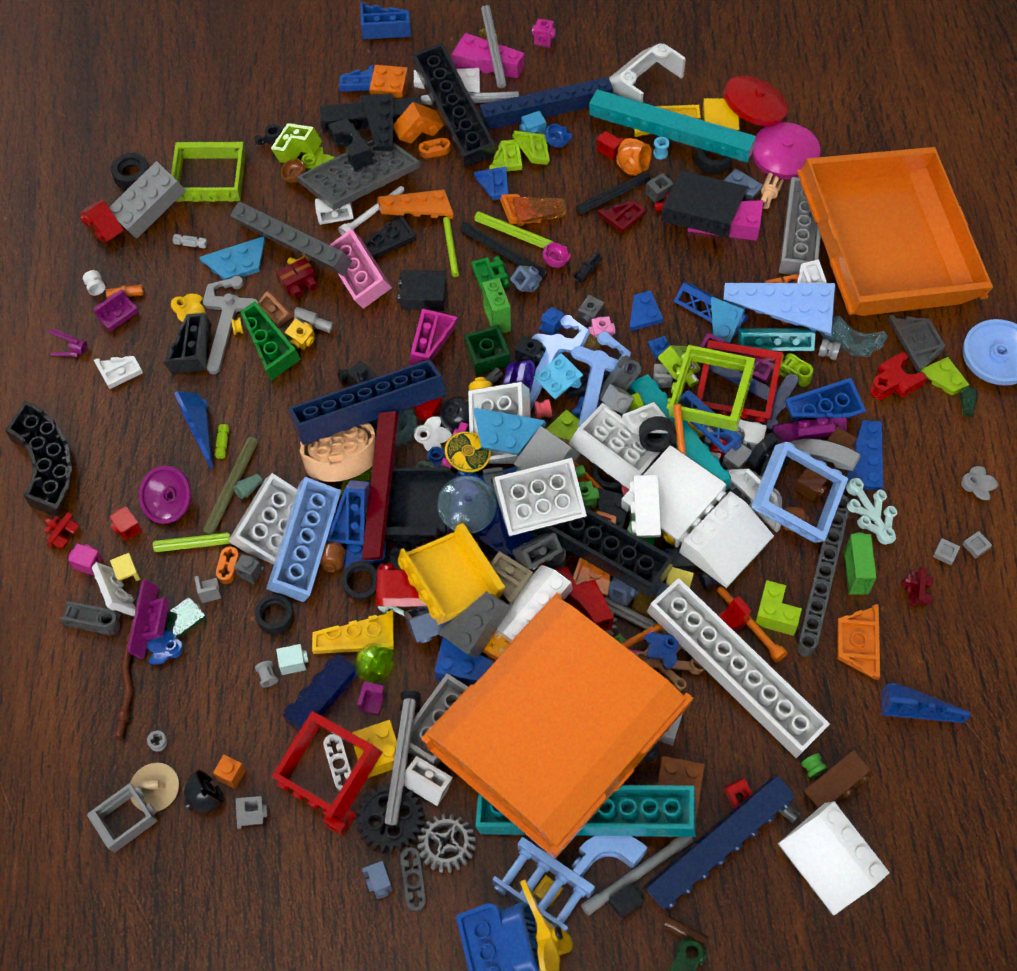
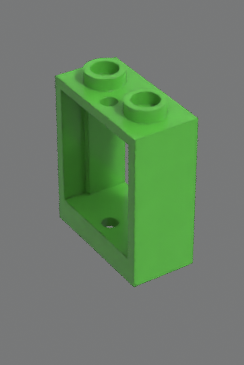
(496, 305)
(859, 564)

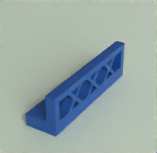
(702, 296)
(732, 438)

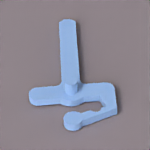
(556, 345)
(598, 362)

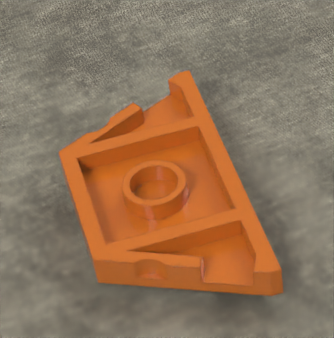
(859, 641)

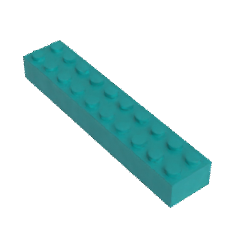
(627, 812)

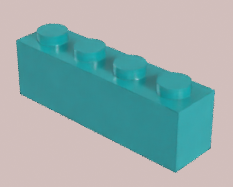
(778, 339)

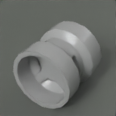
(829, 349)

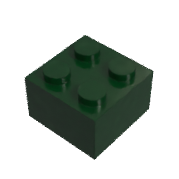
(486, 350)

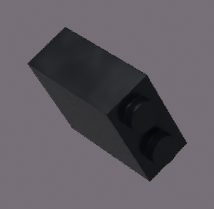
(422, 290)

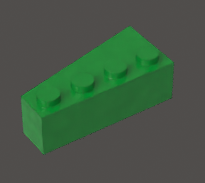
(272, 346)

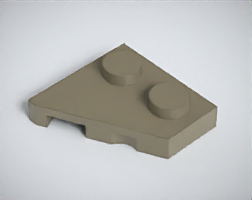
(512, 575)

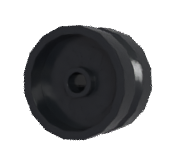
(762, 452)

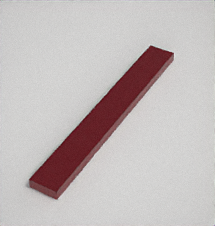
(380, 486)

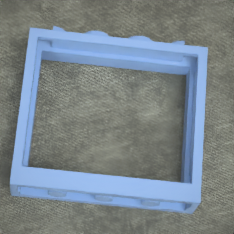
(763, 506)

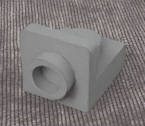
(662, 376)

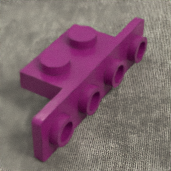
(809, 429)
(148, 619)

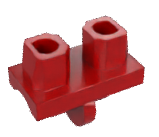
(56, 537)

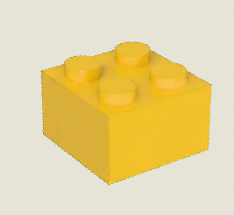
(382, 737)

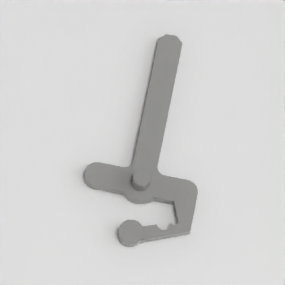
(230, 306)

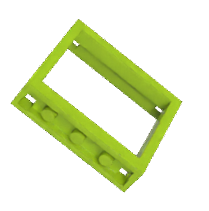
(199, 150)
(719, 359)

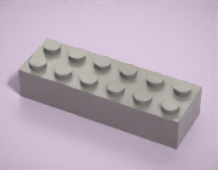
(800, 232)

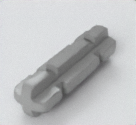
(190, 241)

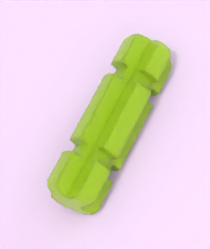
(221, 442)

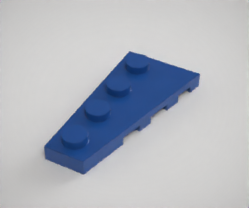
(870, 464)

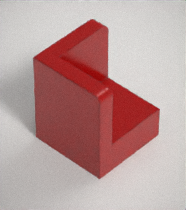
(338, 825)

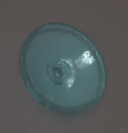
(455, 510)

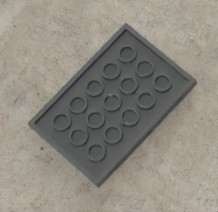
(340, 184)

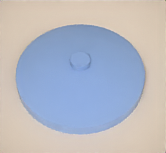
(992, 351)

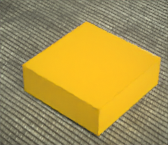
(543, 887)

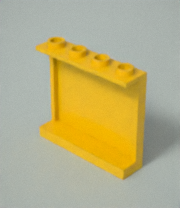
(450, 574)

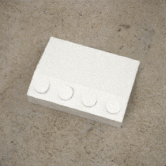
(507, 399)
(612, 446)
(539, 496)
(265, 519)
(726, 540)
(833, 857)

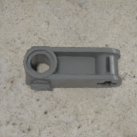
(620, 377)
(91, 618)

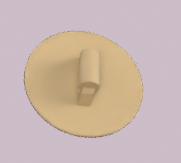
(158, 783)

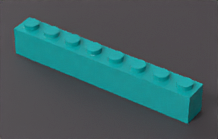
(695, 449)

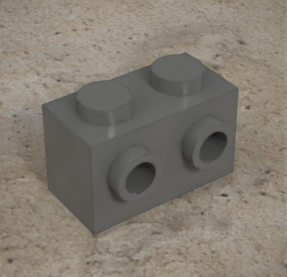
(537, 550)

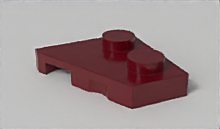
(623, 215)

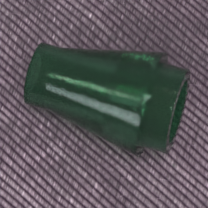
(968, 401)

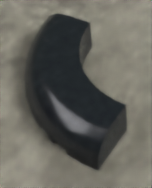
(49, 456)

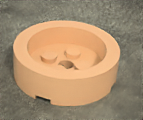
(341, 455)

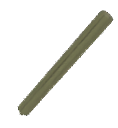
(228, 490)

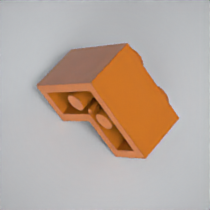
(417, 120)

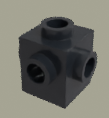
(529, 350)

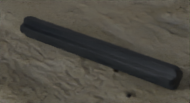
(613, 193)

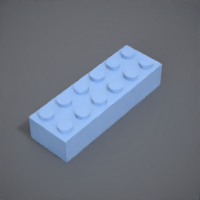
(304, 539)

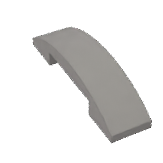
(827, 451)

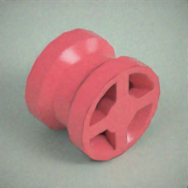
(542, 409)

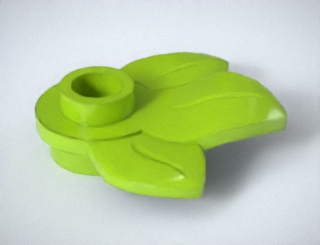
(316, 159)

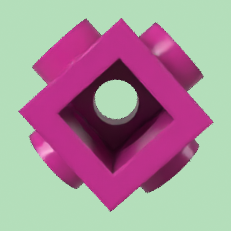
(543, 32)

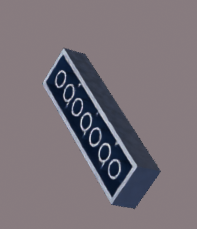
(365, 401)

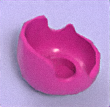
(556, 255)

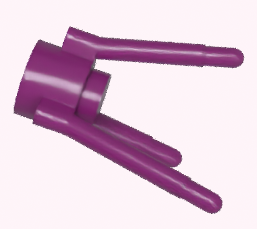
(75, 345)

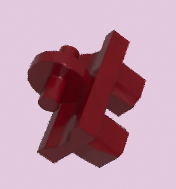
(915, 587)

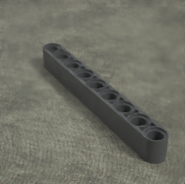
(822, 582)

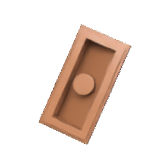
(275, 308)

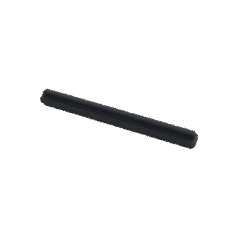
(500, 248)

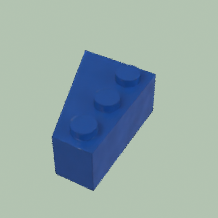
(383, 22)
(351, 514)

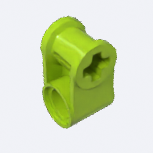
(797, 367)

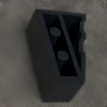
(191, 346)

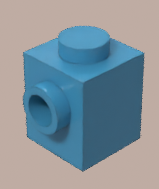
(533, 123)

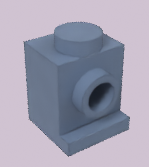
(378, 879)

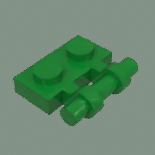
(484, 271)

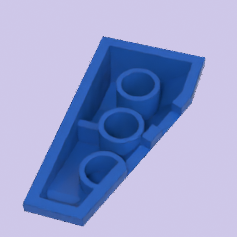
(830, 401)
(197, 418)
(909, 703)

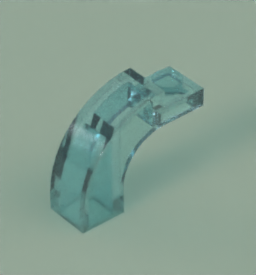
(854, 342)

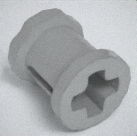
(266, 674)

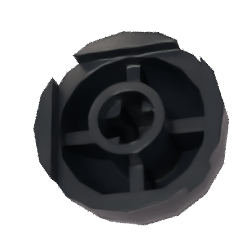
(454, 412)
(201, 794)

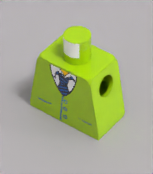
(672, 360)

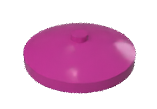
(784, 149)

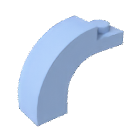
(621, 847)

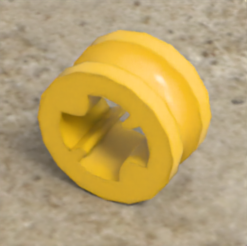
(237, 326)

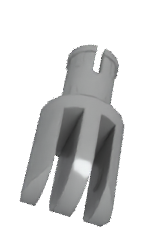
(312, 319)

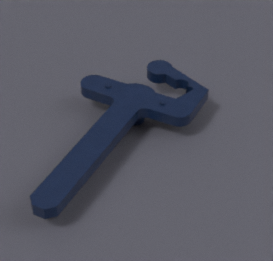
(762, 391)

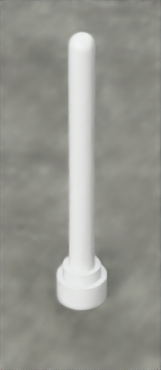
(346, 227)

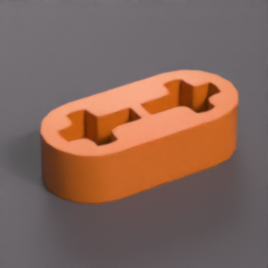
(434, 148)
(223, 564)

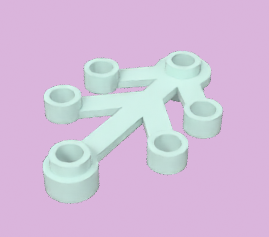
(883, 531)

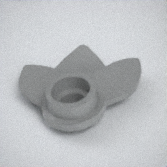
(979, 482)

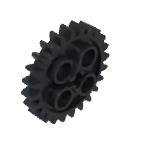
(407, 825)

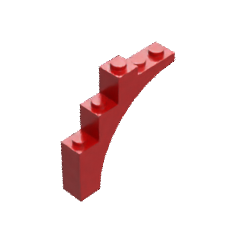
(587, 599)

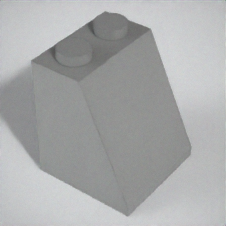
(544, 449)

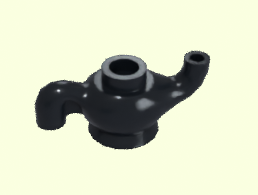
(271, 134)

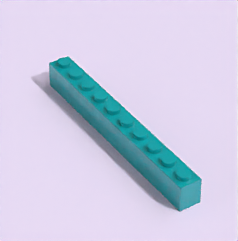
(672, 125)

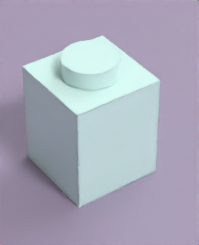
(292, 659)

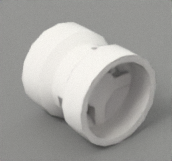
(94, 283)

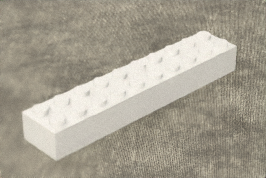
(737, 668)

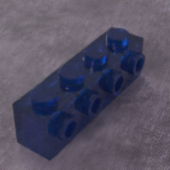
(322, 691)

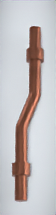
(123, 715)

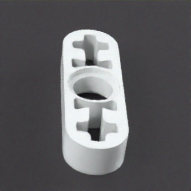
(329, 751)

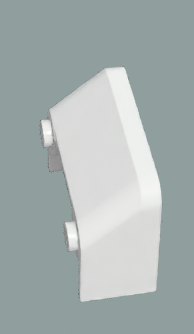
(624, 78)

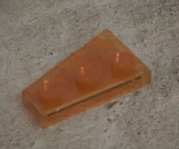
(533, 208)

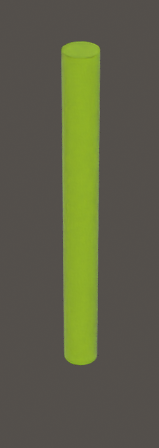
(450, 245)

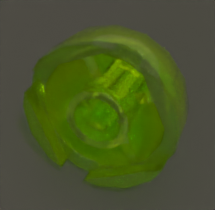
(374, 663)

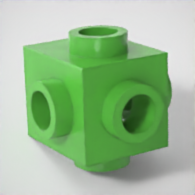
(589, 494)

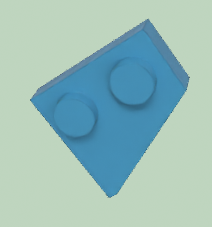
(725, 319)

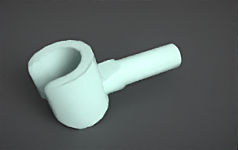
(395, 609)

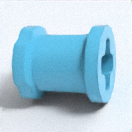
(661, 145)

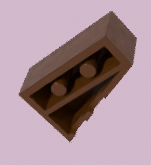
(840, 780)

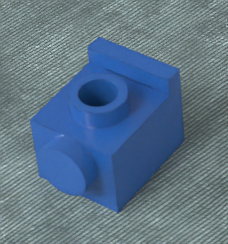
(551, 321)

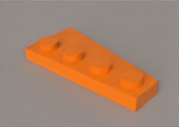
(427, 203)
(589, 572)

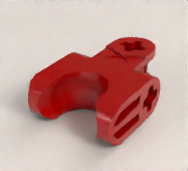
(894, 379)

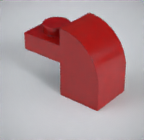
(736, 614)

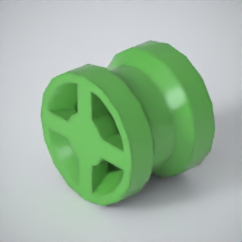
(814, 766)

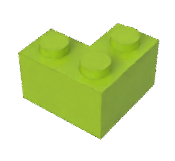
(295, 140)
(773, 613)

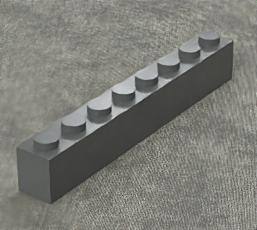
(291, 238)

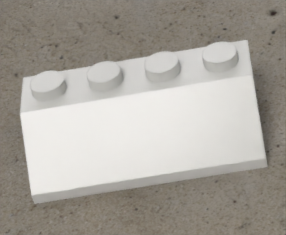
(531, 600)

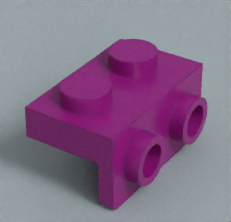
(115, 310)

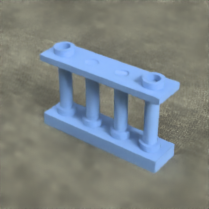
(545, 863)

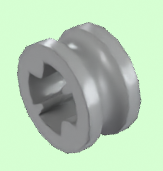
(151, 738)

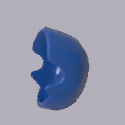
(557, 136)

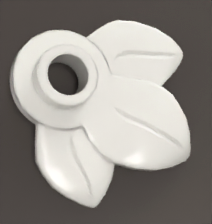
(435, 433)

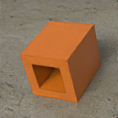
(229, 771)

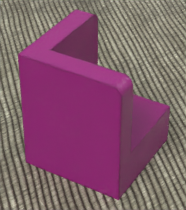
(371, 698)

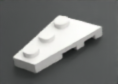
(112, 590)

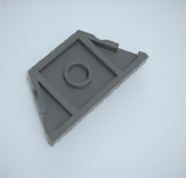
(918, 339)

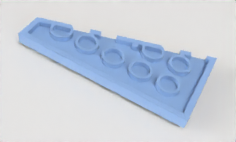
(790, 302)

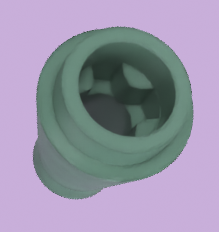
(246, 486)

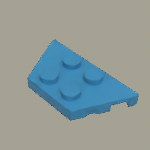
(236, 260)
(505, 431)

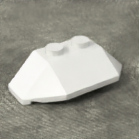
(748, 483)

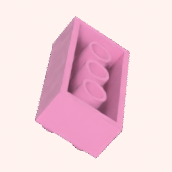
(363, 276)

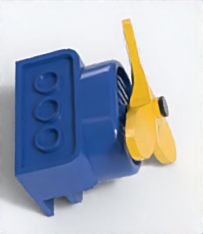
(511, 937)

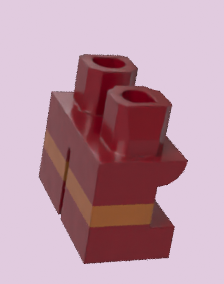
(297, 278)

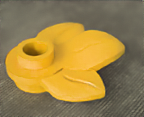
(190, 305)

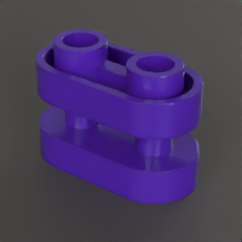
(520, 372)

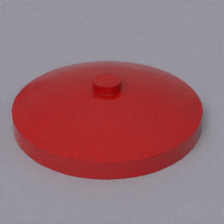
(755, 100)

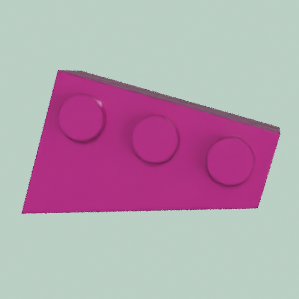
(431, 335)

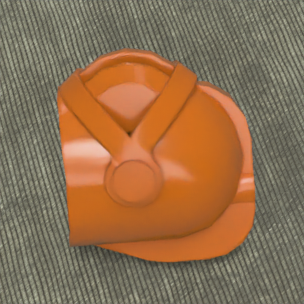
(634, 156)

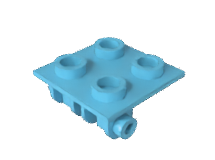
(559, 376)

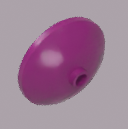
(156, 494)

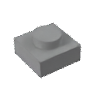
(977, 544)
(946, 551)

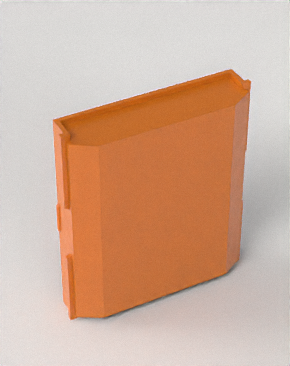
(893, 231)
(556, 724)

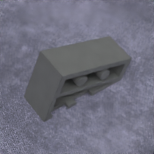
(476, 624)

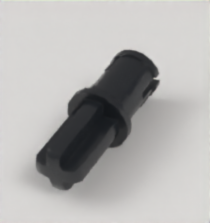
(587, 267)

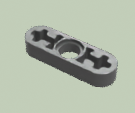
(421, 894)

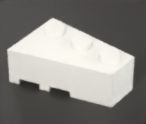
(645, 506)

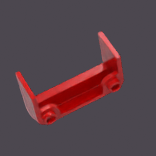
(394, 588)

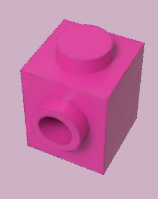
(84, 557)

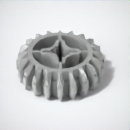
(439, 838)

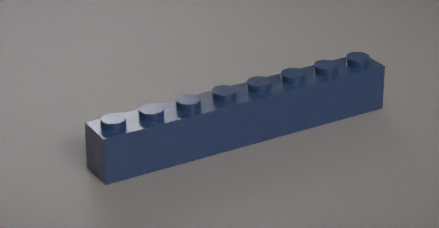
(548, 102)
(719, 842)

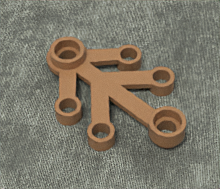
(680, 665)

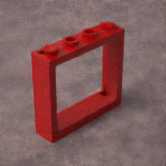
(761, 354)
(354, 781)

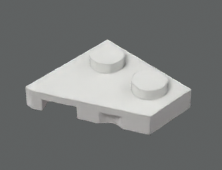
(811, 273)
(118, 370)
(635, 418)

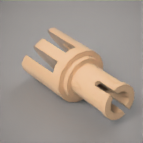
(770, 190)

